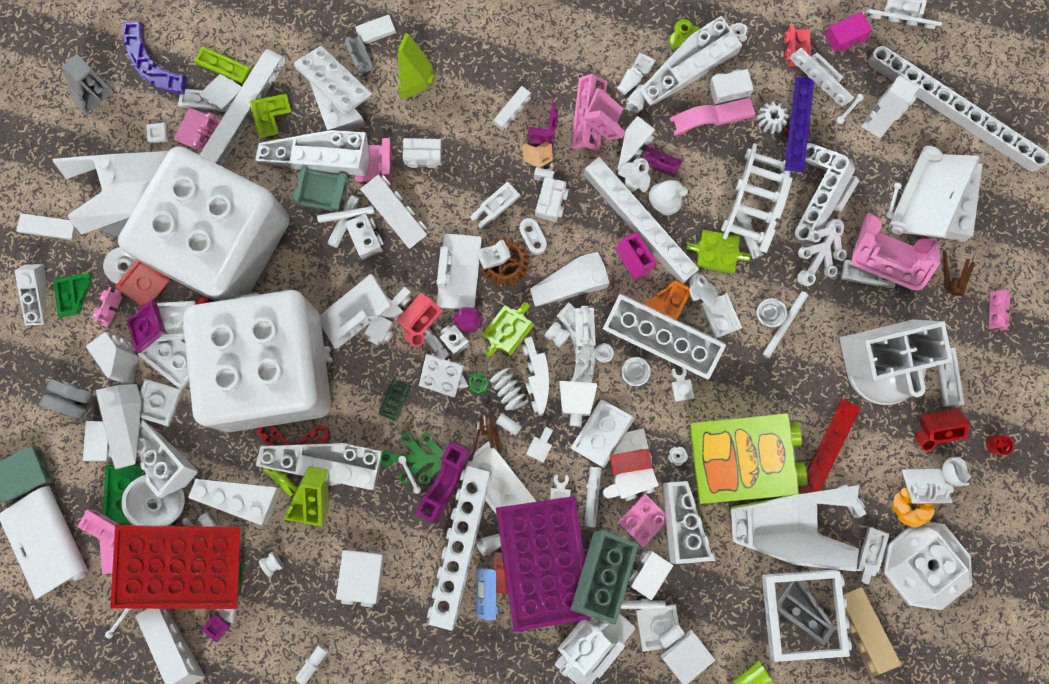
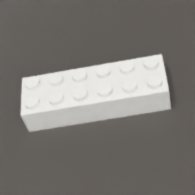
(664, 336)

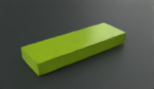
(222, 65)

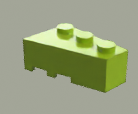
(310, 499)

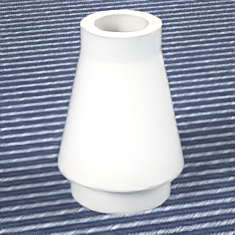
(630, 80)
(635, 101)
(488, 544)

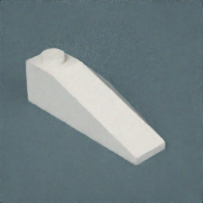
(121, 417)

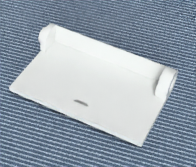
(933, 193)
(42, 542)

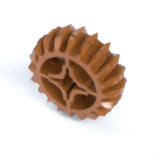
(521, 267)

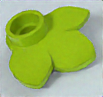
(681, 36)

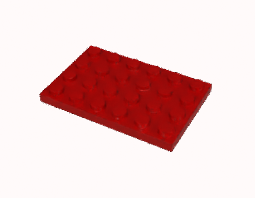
(175, 567)

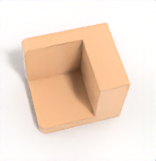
(538, 155)

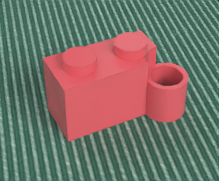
(418, 318)

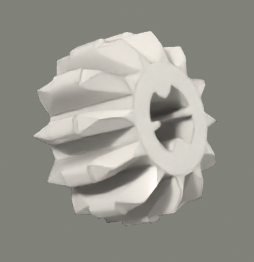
(779, 115)

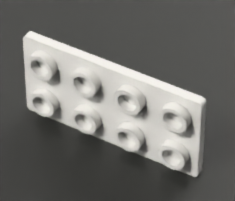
(332, 79)
(458, 271)
(354, 311)
(617, 635)

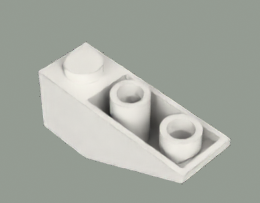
(635, 138)
(32, 292)

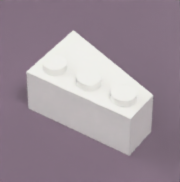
(891, 106)

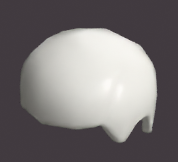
(771, 313)
(636, 371)
(955, 472)

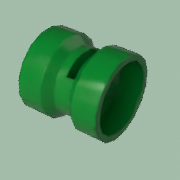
(480, 386)

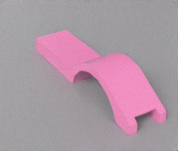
(711, 114)

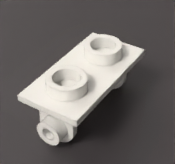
(585, 326)

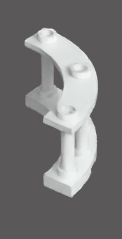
(779, 198)

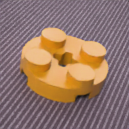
(921, 515)

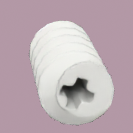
(508, 390)

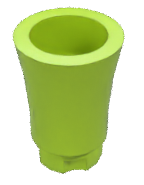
(754, 675)

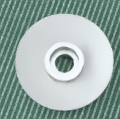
(112, 264)

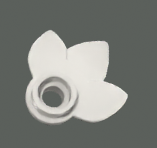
(634, 177)
(702, 290)

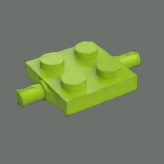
(718, 253)
(507, 329)

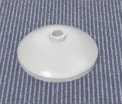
(138, 499)

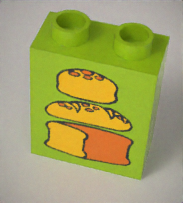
(746, 458)

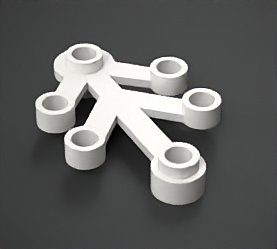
(832, 231)

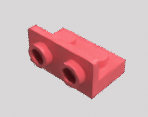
(795, 40)

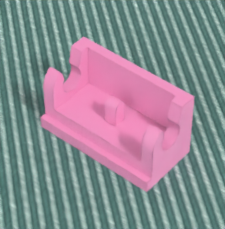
(98, 526)

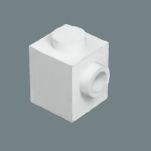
(379, 331)

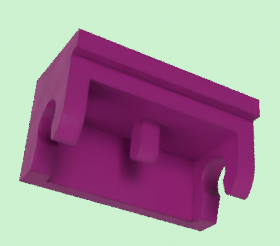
(662, 161)

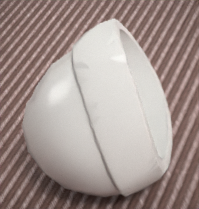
(667, 196)

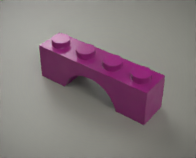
(436, 499)

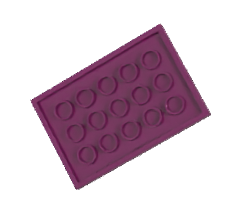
(541, 561)

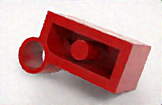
(941, 428)

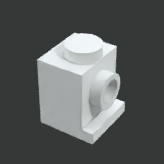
(457, 345)

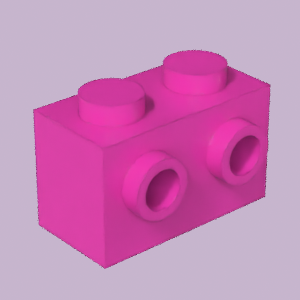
(848, 32)
(636, 256)

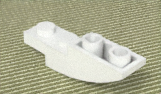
(538, 384)

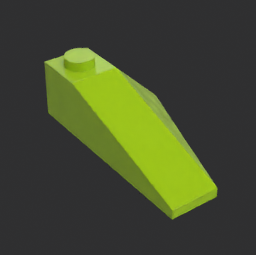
(415, 69)

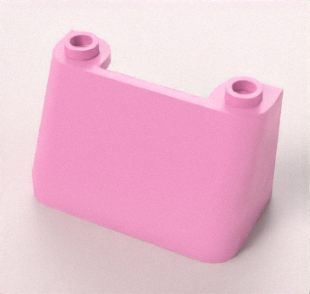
(894, 259)

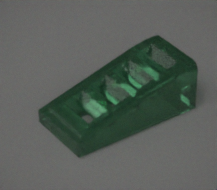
(395, 417)

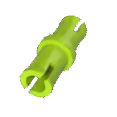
(281, 480)

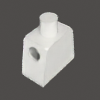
(577, 400)

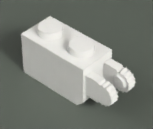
(630, 483)

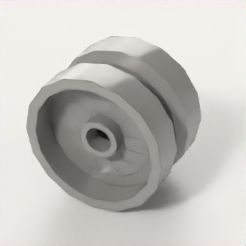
(66, 397)

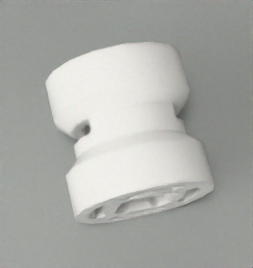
(557, 334)

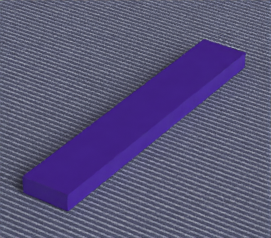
(799, 125)

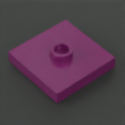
(145, 326)

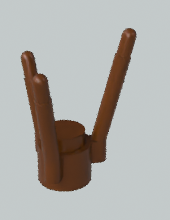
(957, 285)
(488, 427)

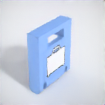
(486, 594)

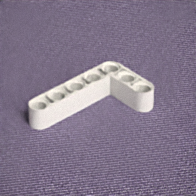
(825, 190)

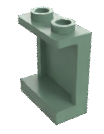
(321, 190)
(23, 473)

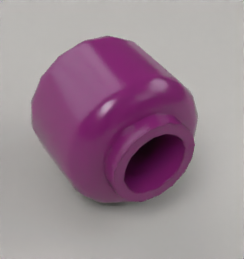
(468, 319)

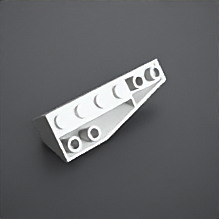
(692, 60)
(320, 151)
(359, 467)

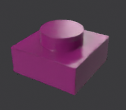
(216, 627)

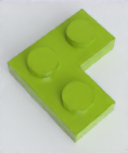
(264, 112)

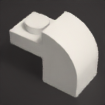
(401, 299)

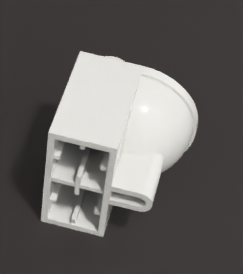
(892, 360)

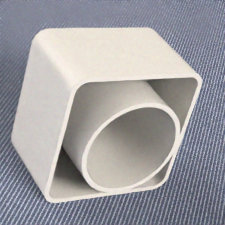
(204, 226)
(256, 361)

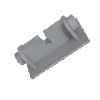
(359, 55)

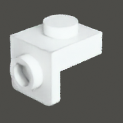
(494, 255)

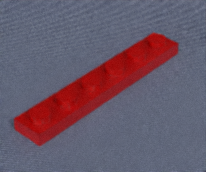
(830, 446)

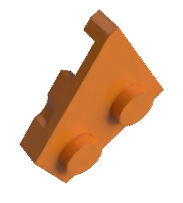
(670, 300)

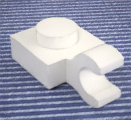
(539, 447)

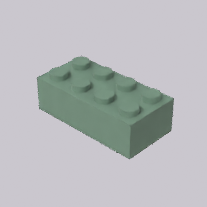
(604, 577)

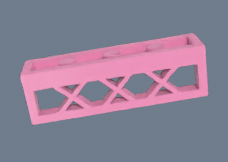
(581, 128)

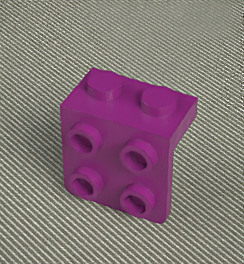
(538, 136)

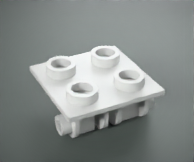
(441, 375)
(927, 486)

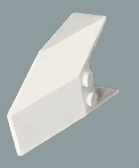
(122, 183)
(789, 529)

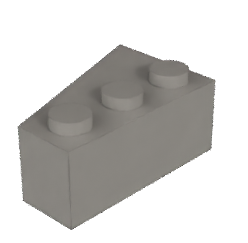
(84, 84)
(800, 609)

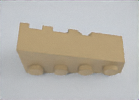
(869, 634)

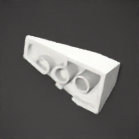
(576, 278)
(163, 464)

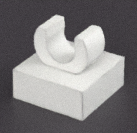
(541, 173)

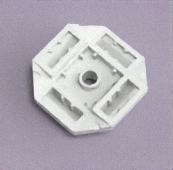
(908, 568)

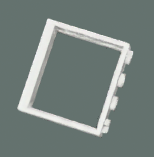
(772, 615)

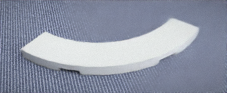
(584, 354)

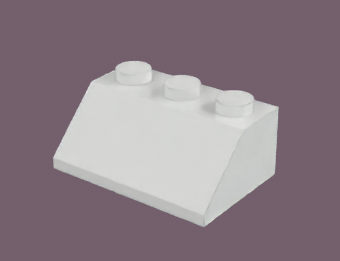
(115, 357)

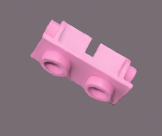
(998, 305)
(103, 313)

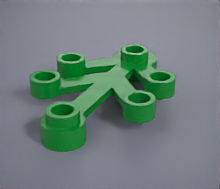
(419, 459)

